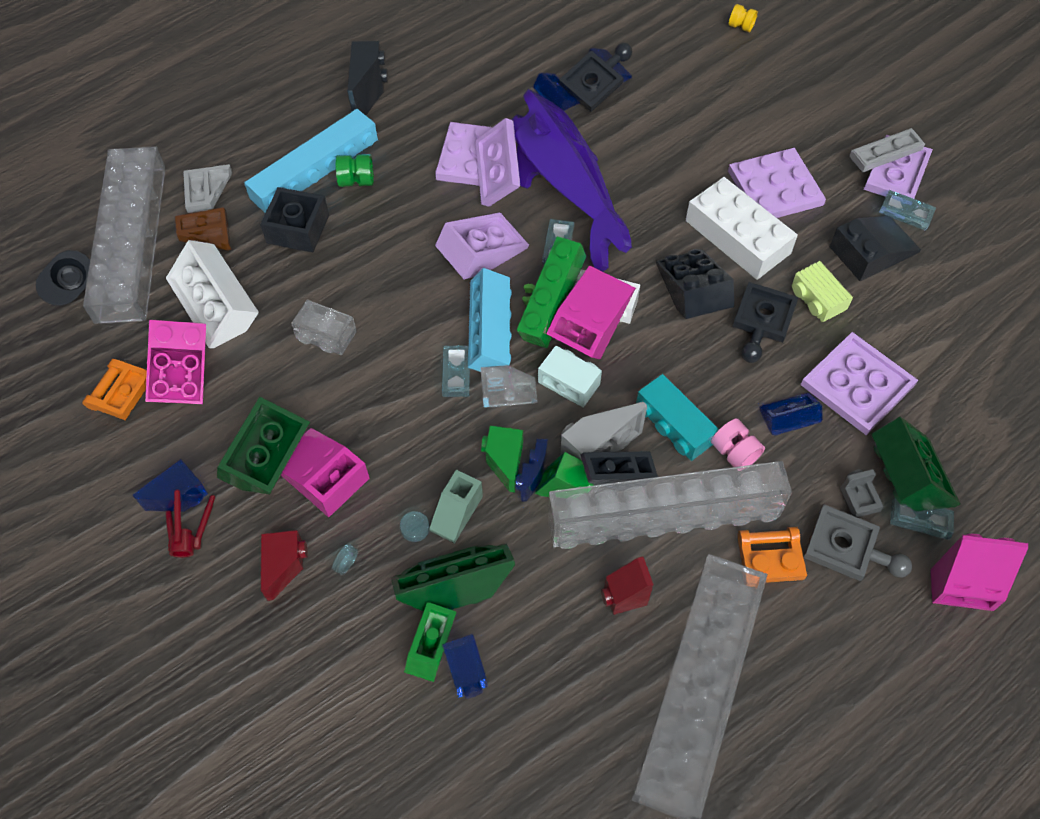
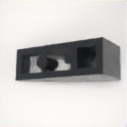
(618, 466)

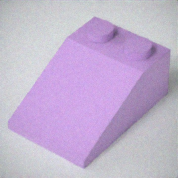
(479, 243)

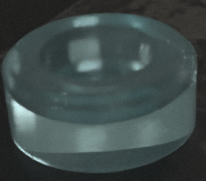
(414, 526)
(345, 559)

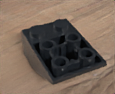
(696, 283)

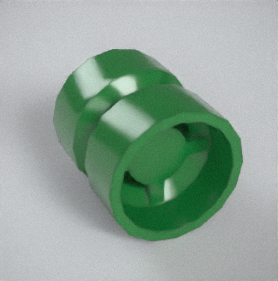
(354, 170)

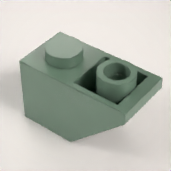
(456, 506)

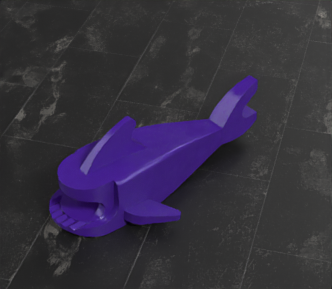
(557, 151)

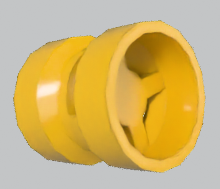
(743, 17)

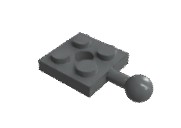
(861, 538)

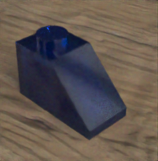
(159, 493)
(465, 666)

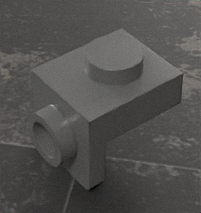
(861, 493)

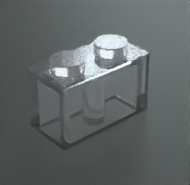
(324, 327)

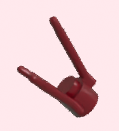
(182, 541)

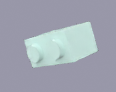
(569, 376)

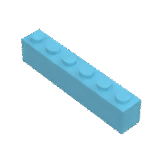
(313, 158)

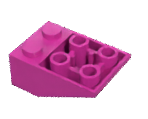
(591, 312)
(175, 362)
(325, 471)
(977, 572)

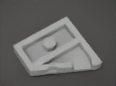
(204, 187)

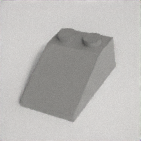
(604, 431)

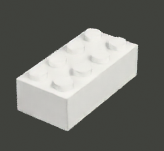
(740, 227)

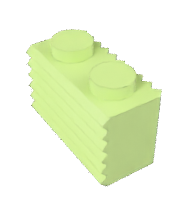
(821, 291)

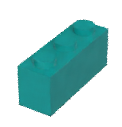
(677, 417)

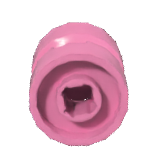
(745, 451)

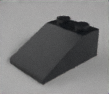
(366, 75)
(872, 245)

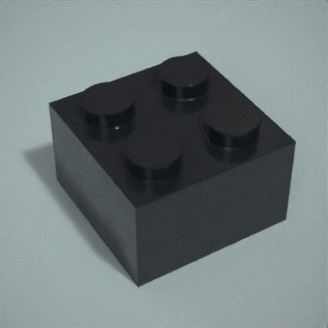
(295, 219)

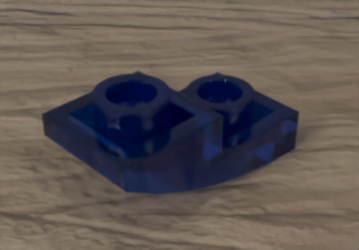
(532, 472)

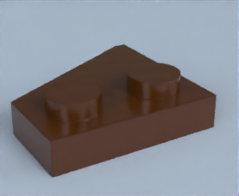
(205, 227)

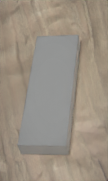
(887, 150)

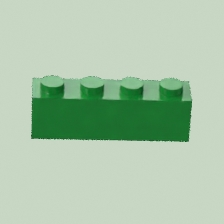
(551, 290)

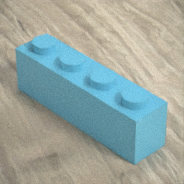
(489, 320)

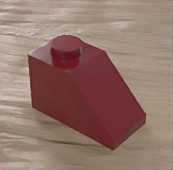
(280, 561)
(628, 587)

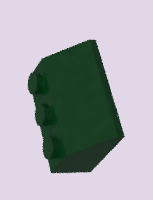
(262, 448)
(913, 467)

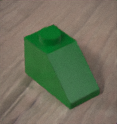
(503, 453)
(562, 474)
(427, 645)

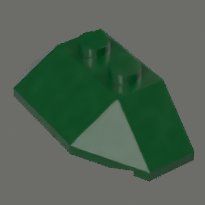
(455, 577)

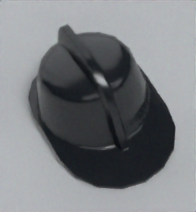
(63, 278)

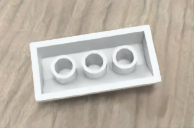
(211, 293)

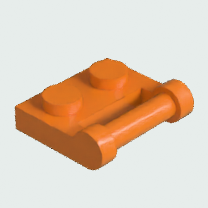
(124, 392)
(778, 563)

